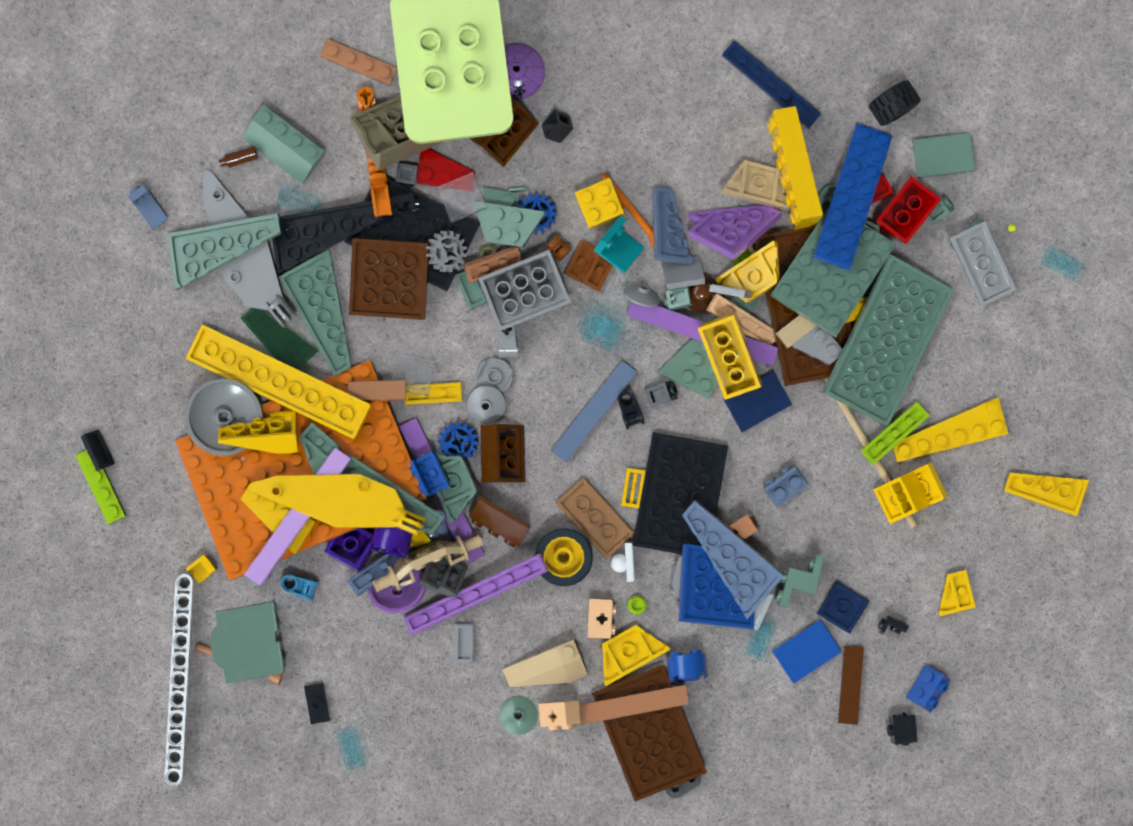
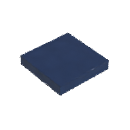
(843, 607)

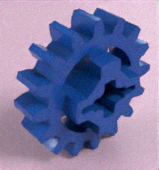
(536, 202)
(466, 439)

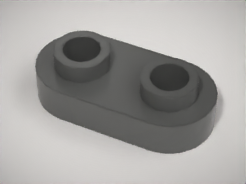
(684, 788)

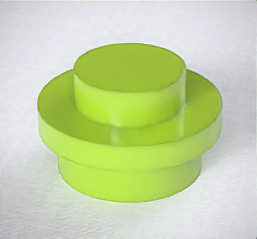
(637, 605)

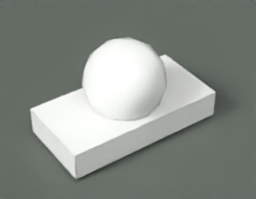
(622, 563)

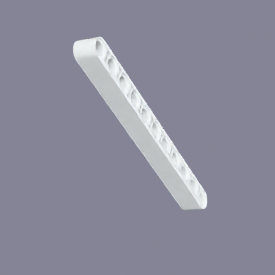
(175, 688)

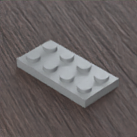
(982, 263)

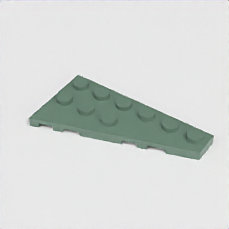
(317, 301)

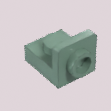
(941, 210)
(678, 298)

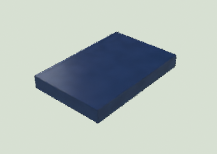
(758, 404)

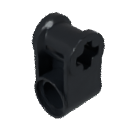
(630, 411)

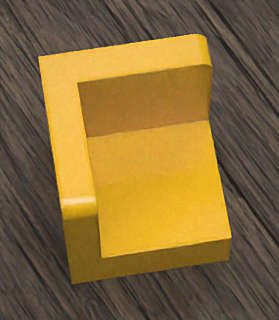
(201, 568)

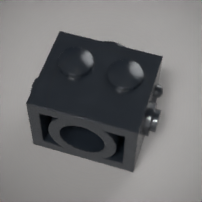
(902, 729)

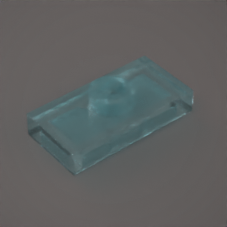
(1061, 263)
(350, 749)

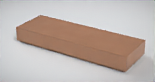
(492, 263)
(378, 390)

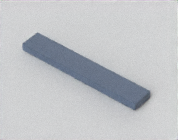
(594, 411)

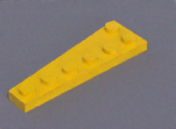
(963, 429)

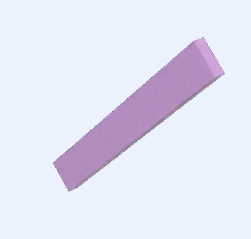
(290, 527)

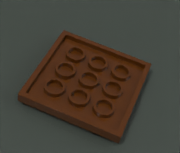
(389, 279)

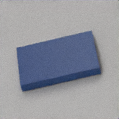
(806, 651)

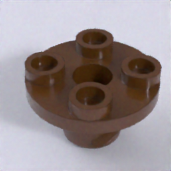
(701, 296)

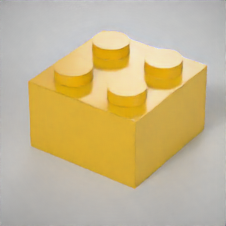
(600, 203)

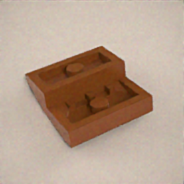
(588, 266)

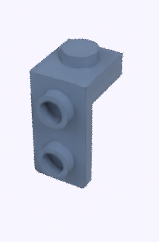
(147, 206)

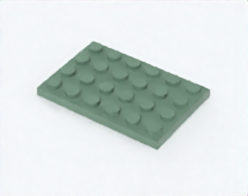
(827, 292)

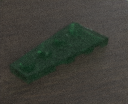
(279, 341)

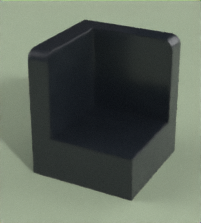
(557, 126)

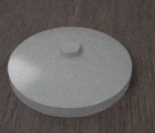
(217, 406)

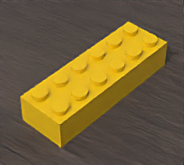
(794, 167)

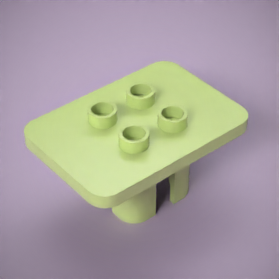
(451, 69)

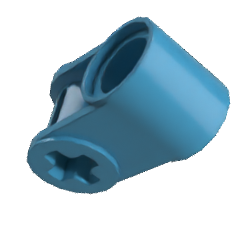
(301, 587)

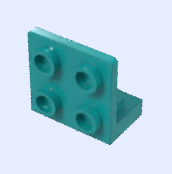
(619, 247)

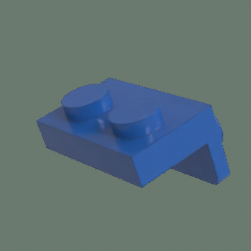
(429, 474)
(928, 688)

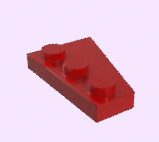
(438, 170)

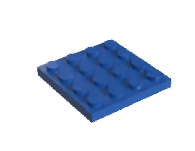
(704, 594)

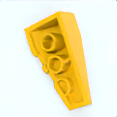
(271, 434)

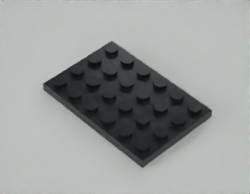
(420, 227)
(675, 477)

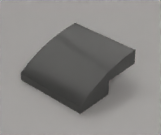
(442, 577)

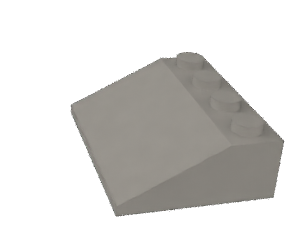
(524, 290)

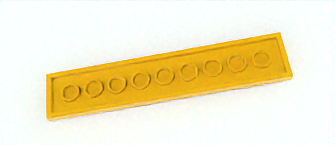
(279, 382)

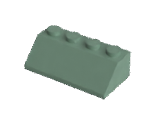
(283, 144)

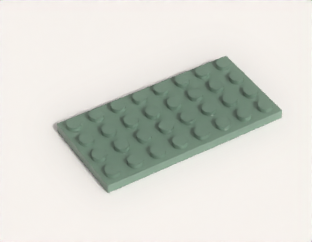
(888, 340)

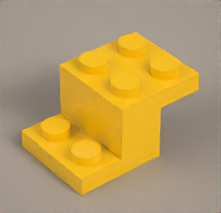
(910, 493)

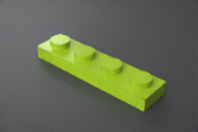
(894, 433)
(101, 489)

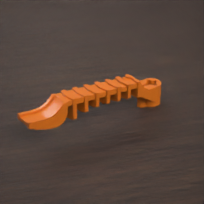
(377, 177)

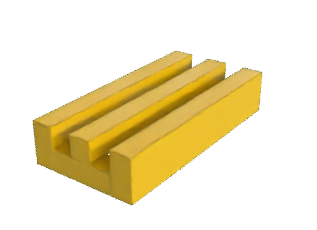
(636, 472)

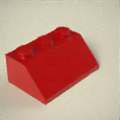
(907, 211)

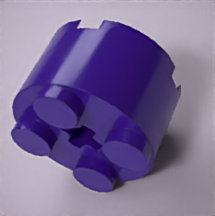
(391, 541)

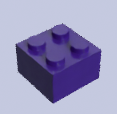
(351, 549)

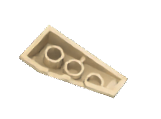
(550, 667)

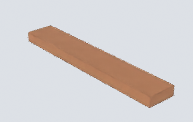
(633, 704)

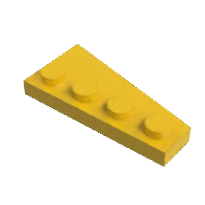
(1053, 492)
(273, 514)

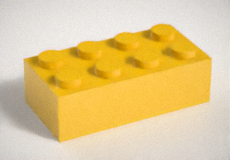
(730, 355)

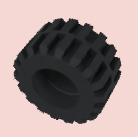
(894, 103)

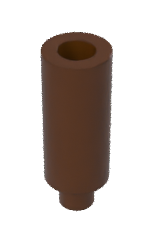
(239, 157)

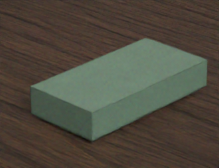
(471, 291)

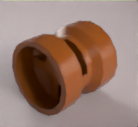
(559, 248)

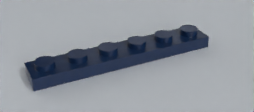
(770, 83)

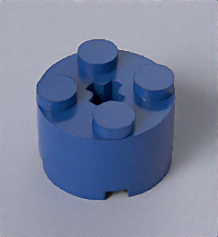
(687, 667)

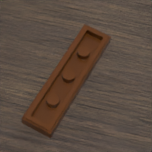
(850, 685)

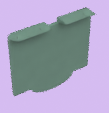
(247, 643)

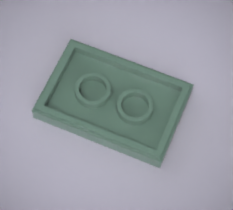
(943, 155)

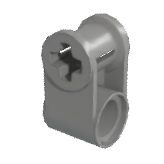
(507, 344)

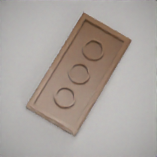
(595, 518)

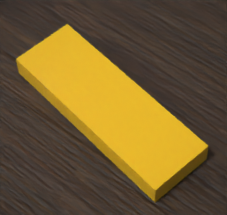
(438, 394)

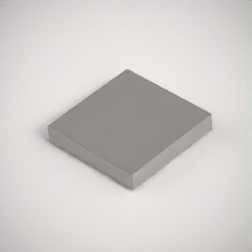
(683, 275)

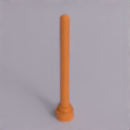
(633, 211)

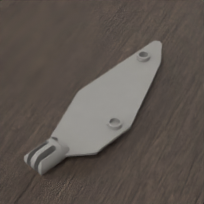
(254, 272)

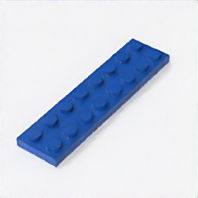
(852, 197)

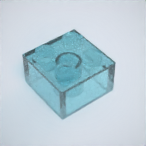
(601, 330)

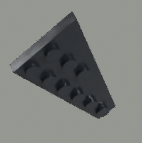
(318, 230)

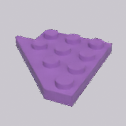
(732, 229)

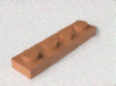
(358, 62)

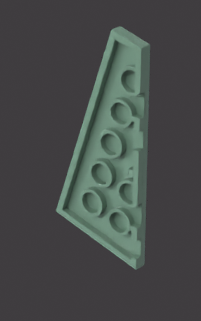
(210, 247)
(692, 365)
(433, 519)

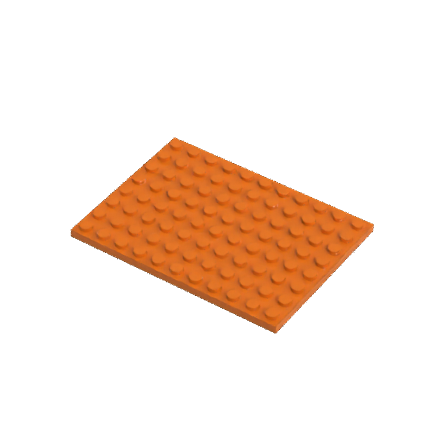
(224, 479)

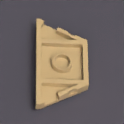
(757, 184)

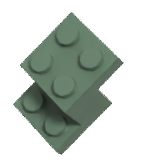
(800, 580)

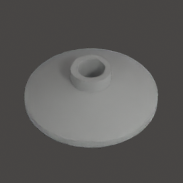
(641, 295)
(488, 395)

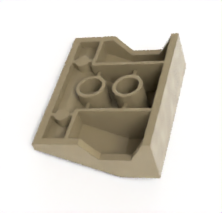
(384, 133)

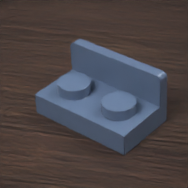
(785, 486)

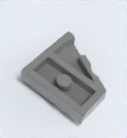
(819, 345)

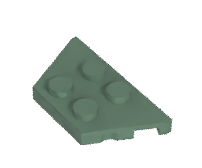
(509, 224)
(462, 488)

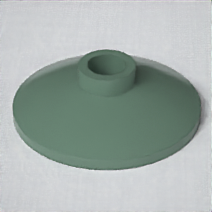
(525, 707)

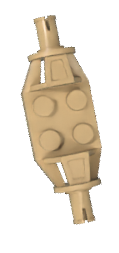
(425, 554)

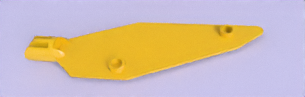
(340, 500)

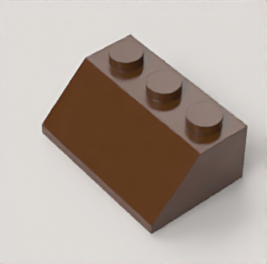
(505, 145)
(502, 453)
(499, 522)

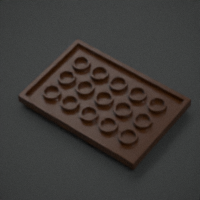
(653, 745)

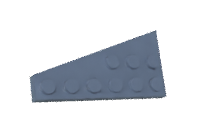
(738, 564)

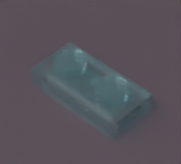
(759, 641)

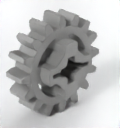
(439, 255)

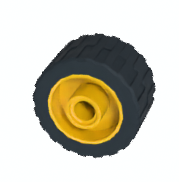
(566, 556)

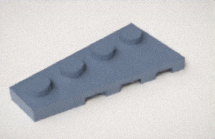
(668, 233)

